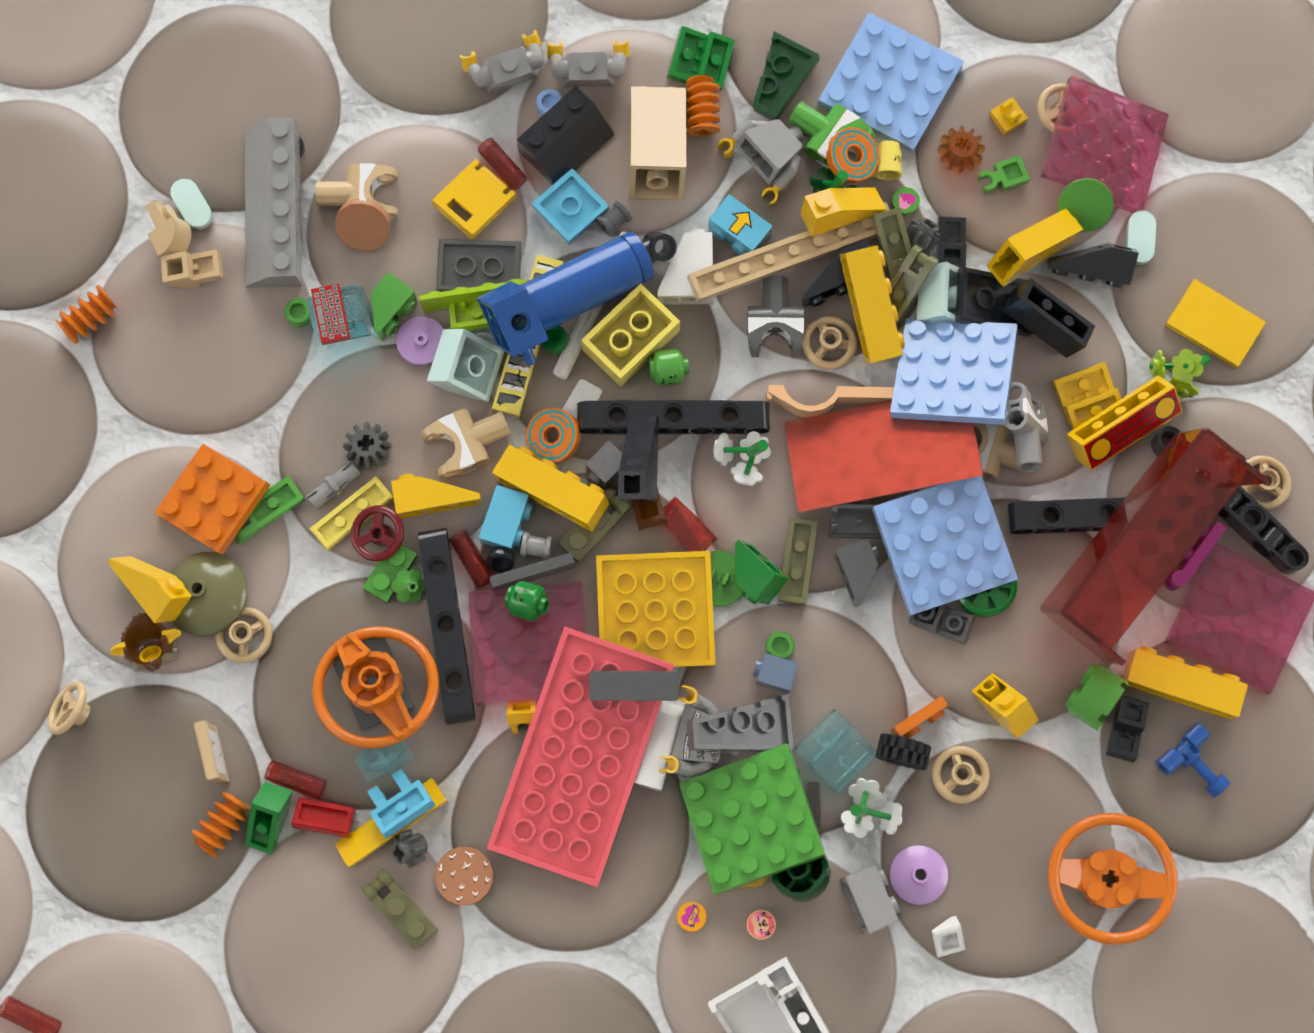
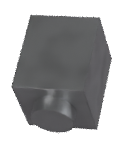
(604, 465)

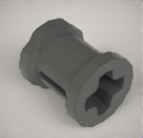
(614, 219)

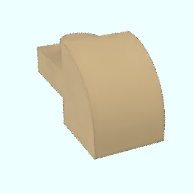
(171, 233)
(191, 270)

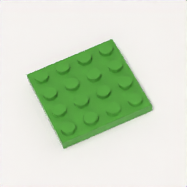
(752, 819)

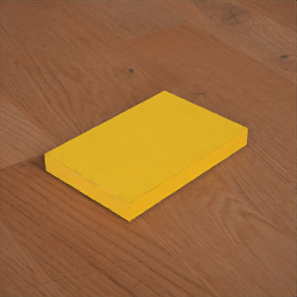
(1215, 323)

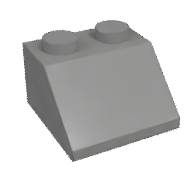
(870, 899)

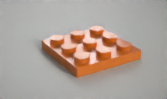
(212, 499)

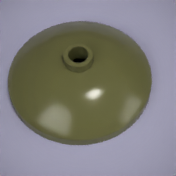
(221, 596)

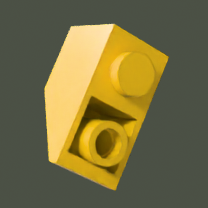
(1006, 705)

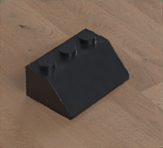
(565, 136)

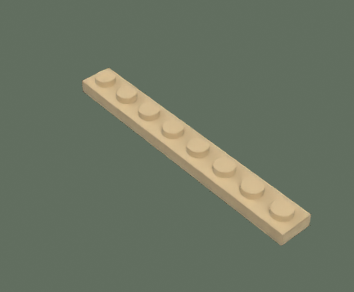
(776, 258)

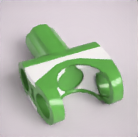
(823, 128)

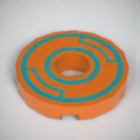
(866, 152)
(538, 432)

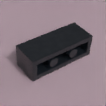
(1048, 318)

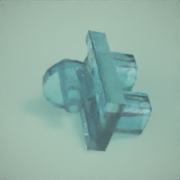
(384, 760)

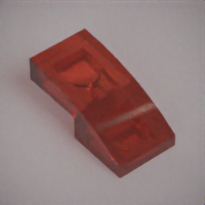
(687, 527)

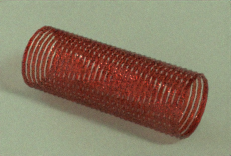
(495, 152)
(477, 565)
(288, 775)
(21, 1013)

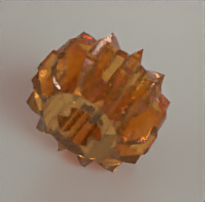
(962, 140)

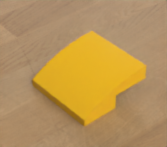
(1085, 393)

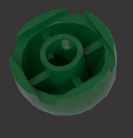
(804, 881)

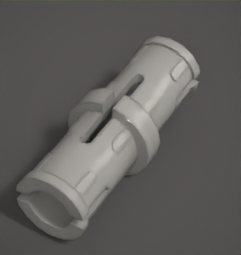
(333, 485)

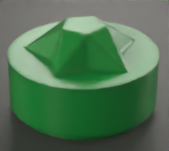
(557, 340)

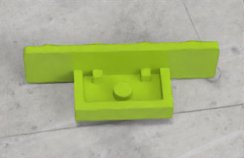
(462, 304)

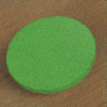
(1087, 202)
(723, 575)

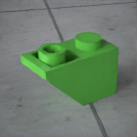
(390, 302)

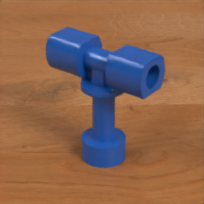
(1187, 754)

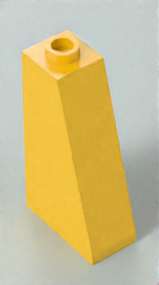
(1033, 246)

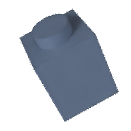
(775, 673)

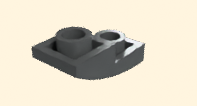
(945, 623)

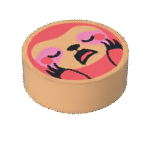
(760, 924)

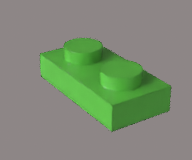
(385, 572)

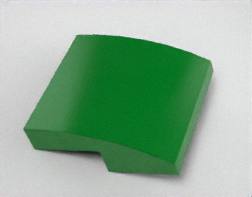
(700, 55)

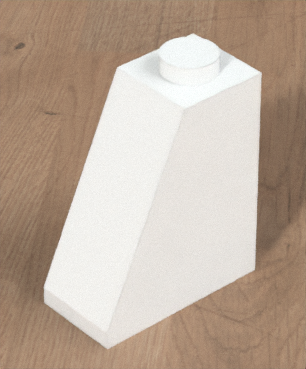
(692, 254)

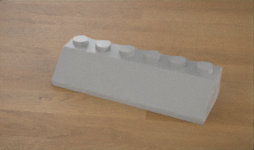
(273, 203)

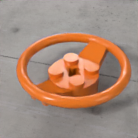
(383, 696)
(1129, 880)

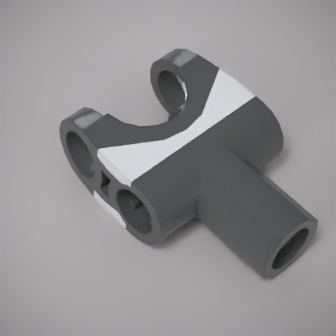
(775, 318)

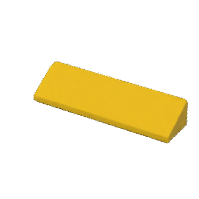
(368, 837)

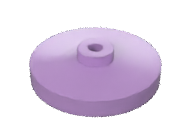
(419, 340)

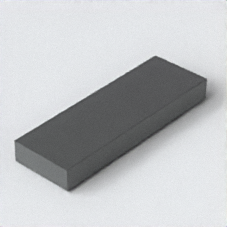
(533, 571)
(634, 685)

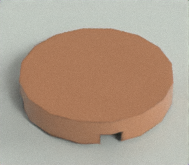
(362, 225)

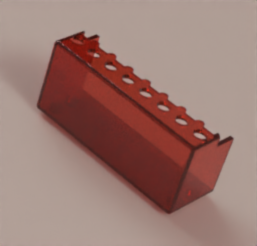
(1147, 539)

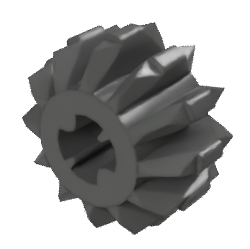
(374, 452)

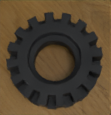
(903, 751)

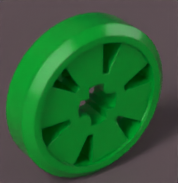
(990, 603)

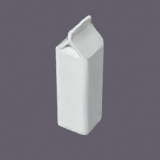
(660, 744)

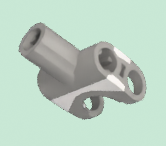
(1028, 427)

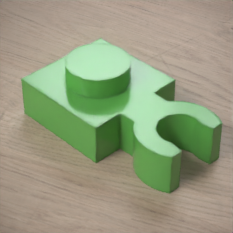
(1008, 174)

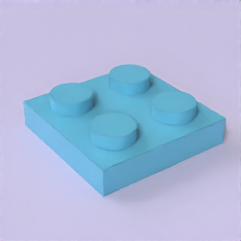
(570, 206)

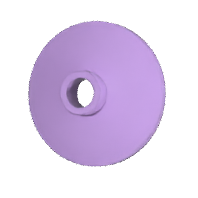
(904, 879)

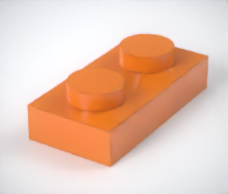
(930, 712)

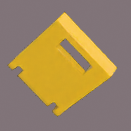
(479, 194)

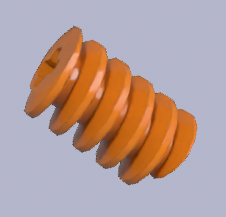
(702, 106)
(86, 314)
(220, 823)

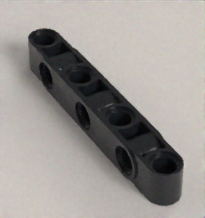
(695, 415)
(1070, 515)
(1267, 534)
(449, 645)

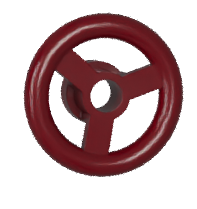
(387, 537)

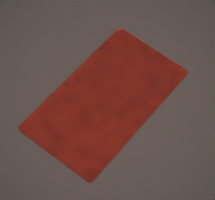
(871, 455)

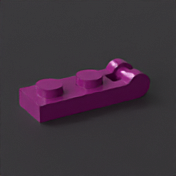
(1195, 557)

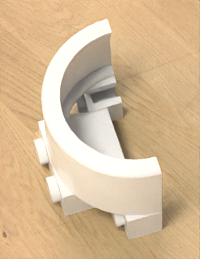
(755, 1008)

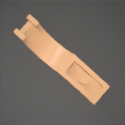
(843, 395)

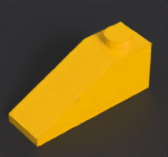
(839, 208)
(425, 496)
(155, 590)

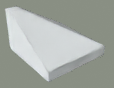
(948, 937)

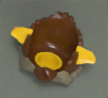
(147, 644)

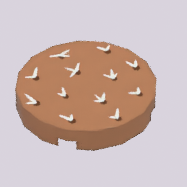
(464, 876)

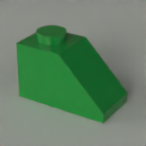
(757, 574)
(267, 817)

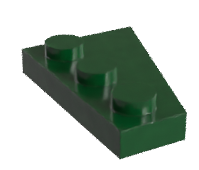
(784, 74)

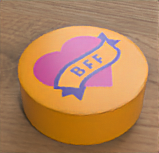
(691, 916)

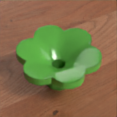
(402, 584)

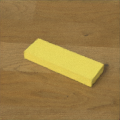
(338, 523)

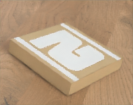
(211, 752)

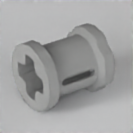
(536, 546)

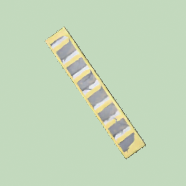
(516, 373)

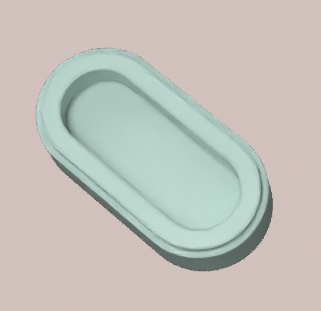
(191, 204)
(1142, 235)

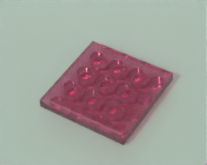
(1105, 140)
(1241, 618)
(514, 653)

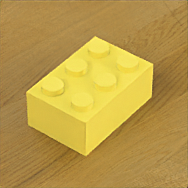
(630, 335)

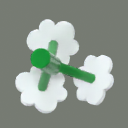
(751, 450)
(860, 816)

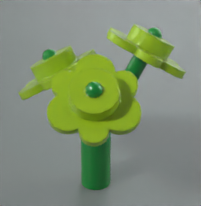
(1183, 366)

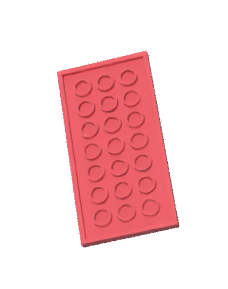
(576, 763)

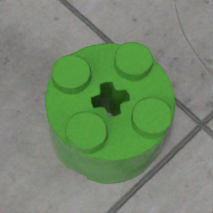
(1097, 697)

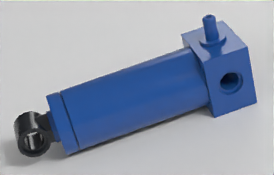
(570, 290)

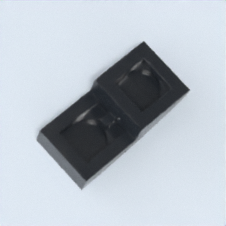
(952, 240)
(1127, 728)

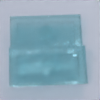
(835, 751)

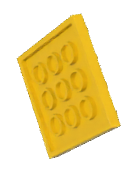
(658, 605)

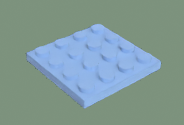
(891, 81)
(954, 372)
(944, 544)

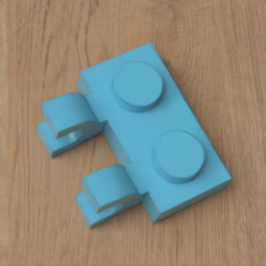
(403, 807)

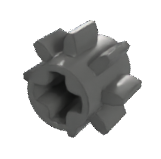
(923, 234)
(409, 848)

